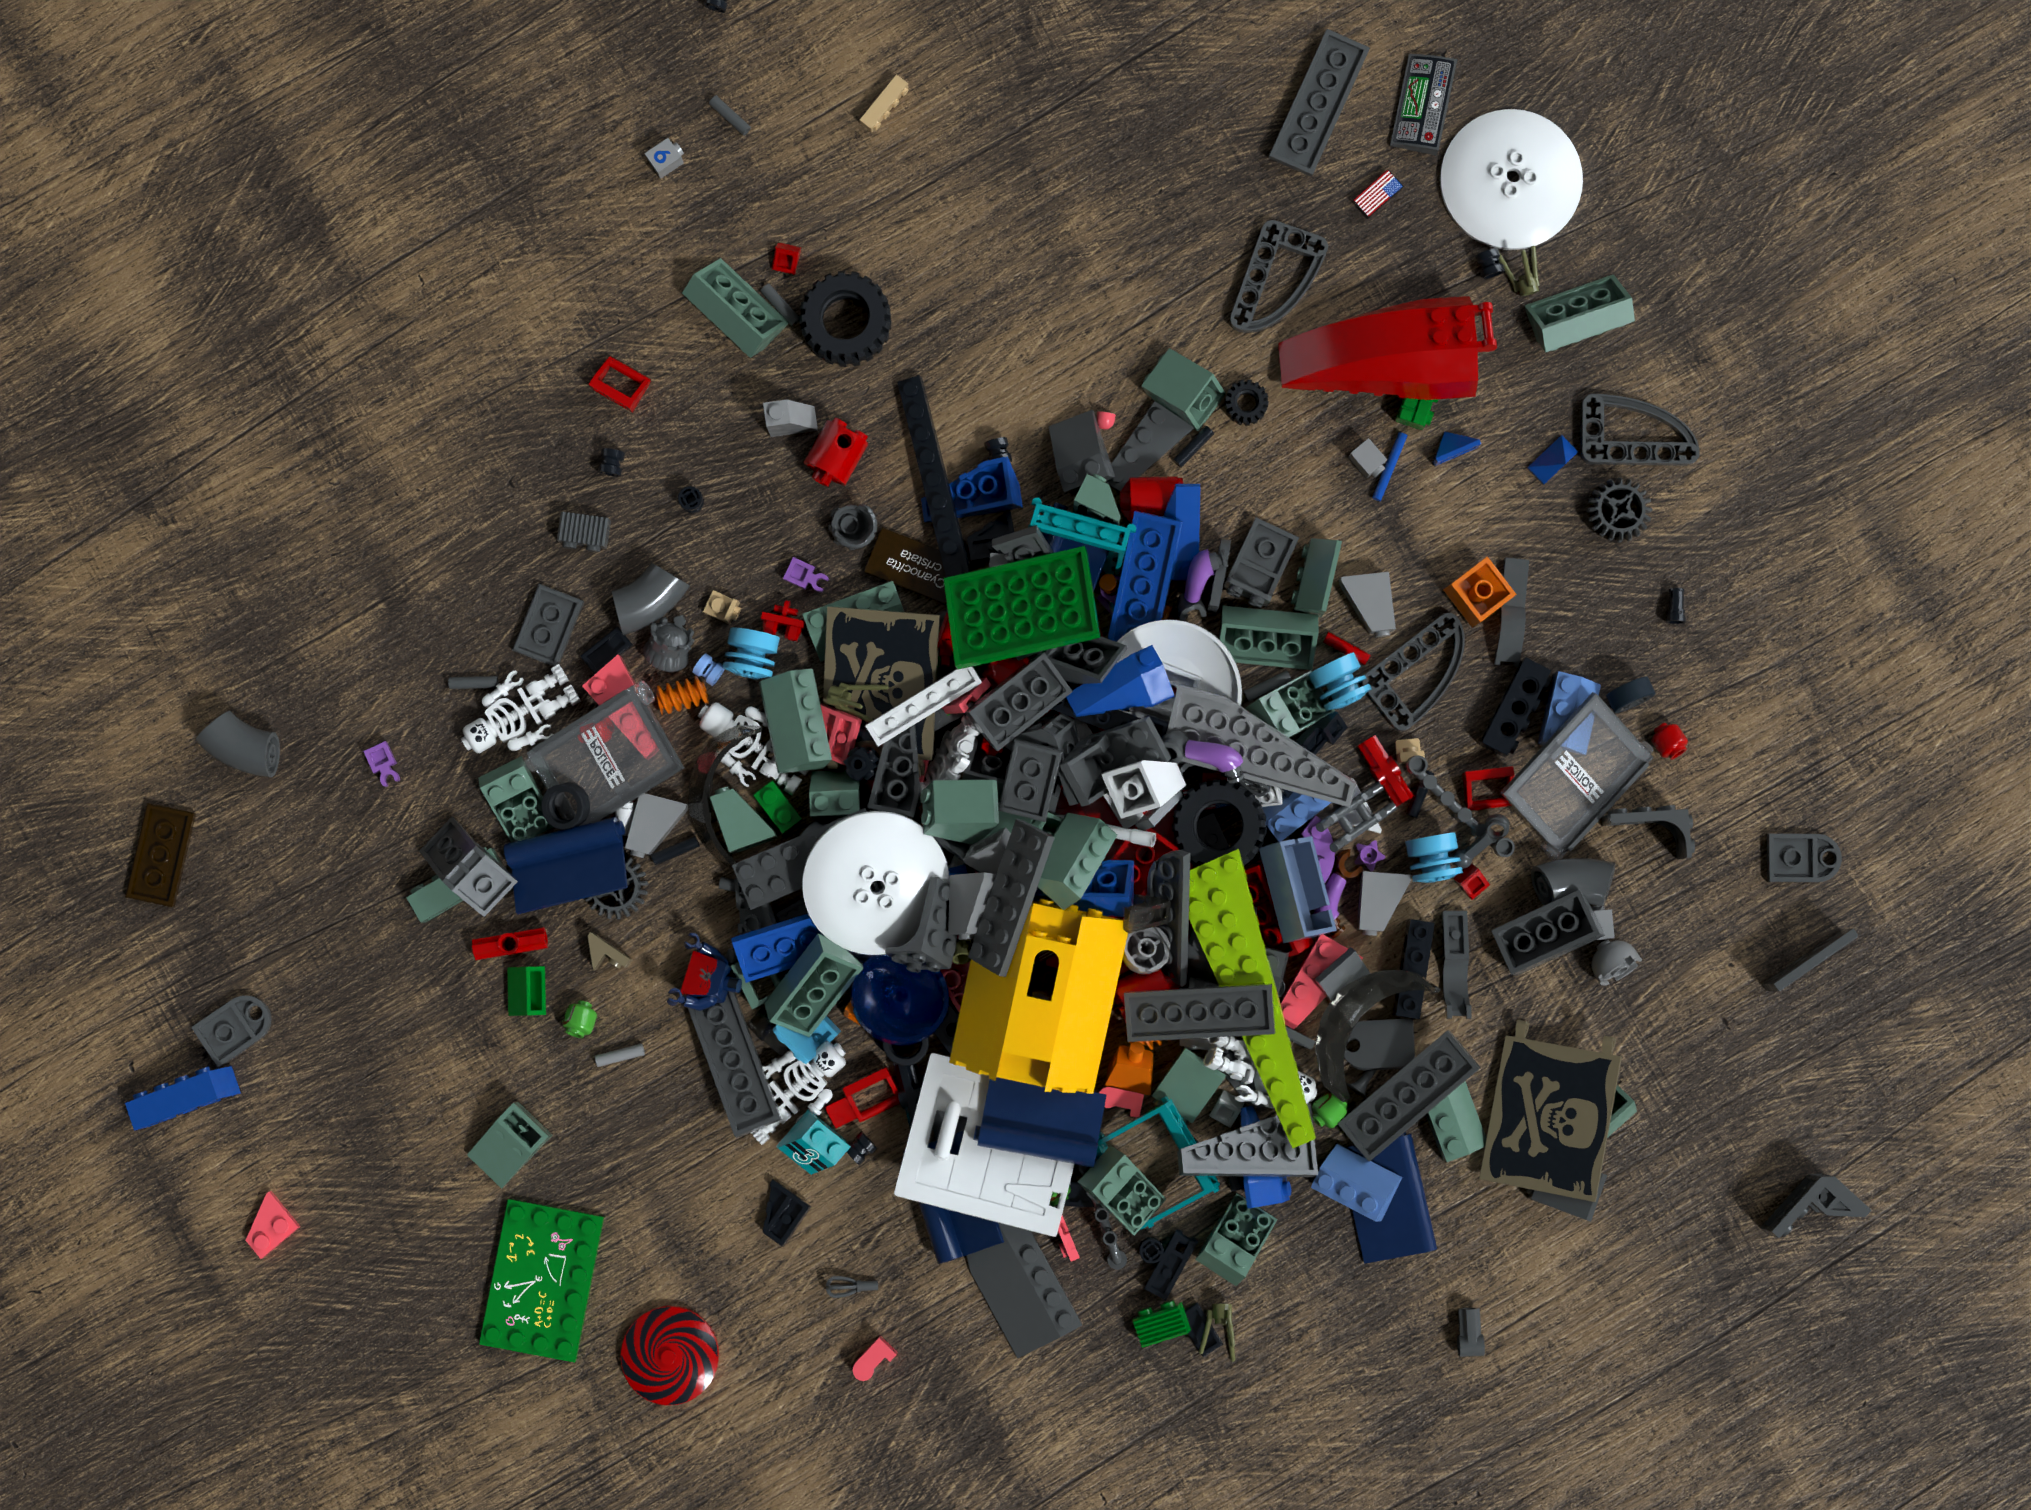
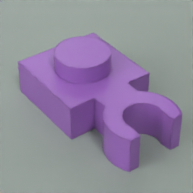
(802, 574)
(380, 760)

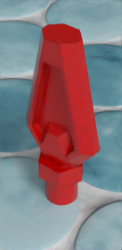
(945, 643)

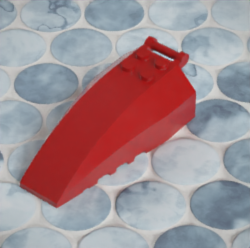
(1402, 350)

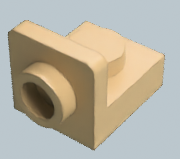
(722, 607)
(1407, 748)

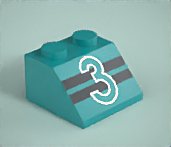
(813, 1144)

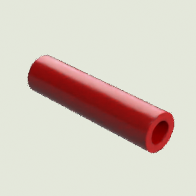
(1345, 647)

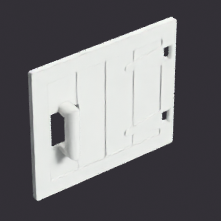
(979, 1179)

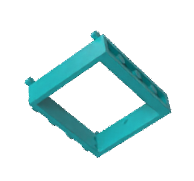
(1086, 531)
(1181, 1137)

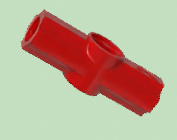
(1385, 770)
(495, 945)

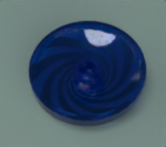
(898, 1003)

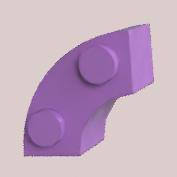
(1322, 842)

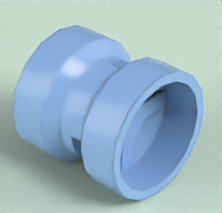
(708, 669)

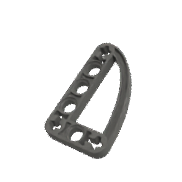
(1264, 266)
(1651, 448)
(1403, 664)

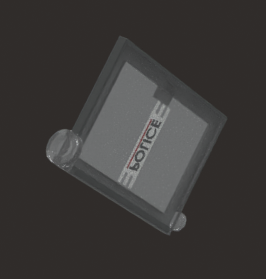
(609, 753)
(1577, 776)

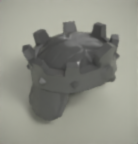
(853, 526)
(669, 645)

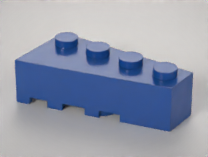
(182, 1097)

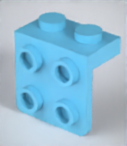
(805, 1047)

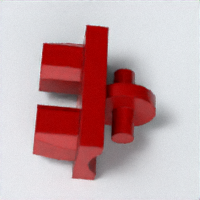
(794, 626)

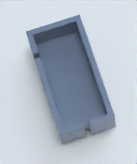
(1297, 888)

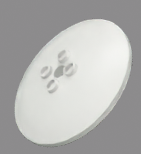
(1504, 211)
(1189, 658)
(850, 859)

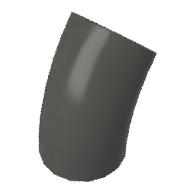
(647, 598)
(241, 745)
(1565, 876)

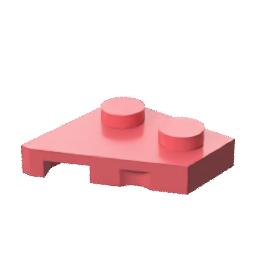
(960, 704)
(271, 1226)

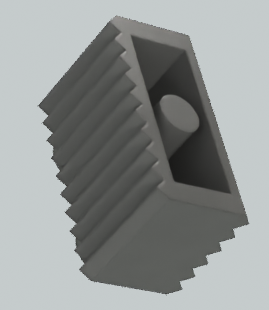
(583, 531)

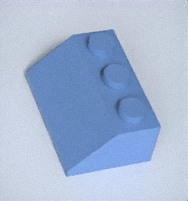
(1564, 697)
(1293, 813)
(1356, 1183)

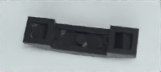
(1325, 730)

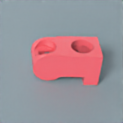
(1123, 1099)
(867, 1362)

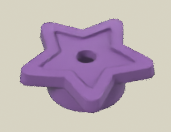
(1375, 855)

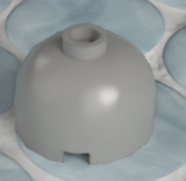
(1146, 950)
(1614, 960)

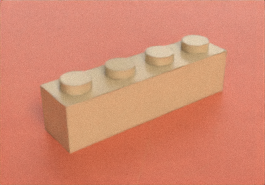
(884, 103)

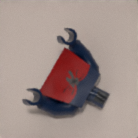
(706, 978)

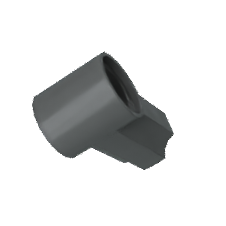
(1470, 1340)

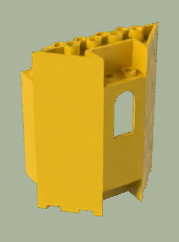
(1038, 1039)

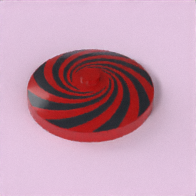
(670, 1355)

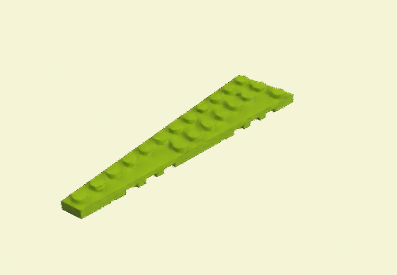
(1233, 945)

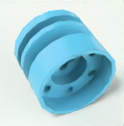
(751, 653)
(1340, 682)
(1433, 857)

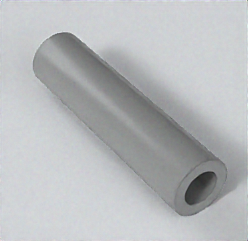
(619, 1055)

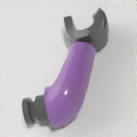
(1199, 571)
(1220, 756)

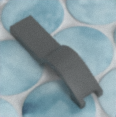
(1513, 613)
(1153, 816)
(1455, 964)

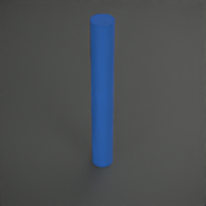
(1389, 467)

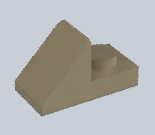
(600, 949)

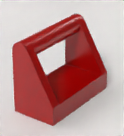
(614, 395)
(1481, 775)
(866, 1082)

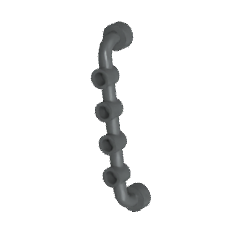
(1417, 766)
(1116, 1257)

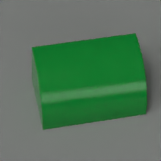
(526, 991)

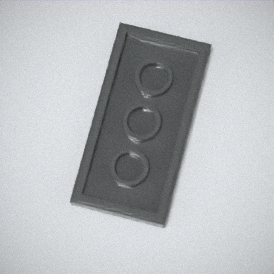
(1810, 960)

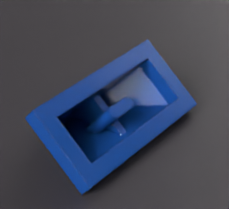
(1454, 445)
(1552, 459)

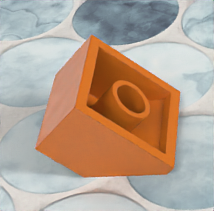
(1479, 592)

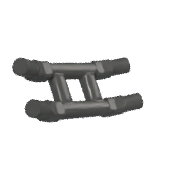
(1368, 819)

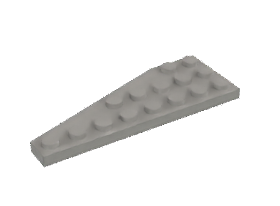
(1265, 752)

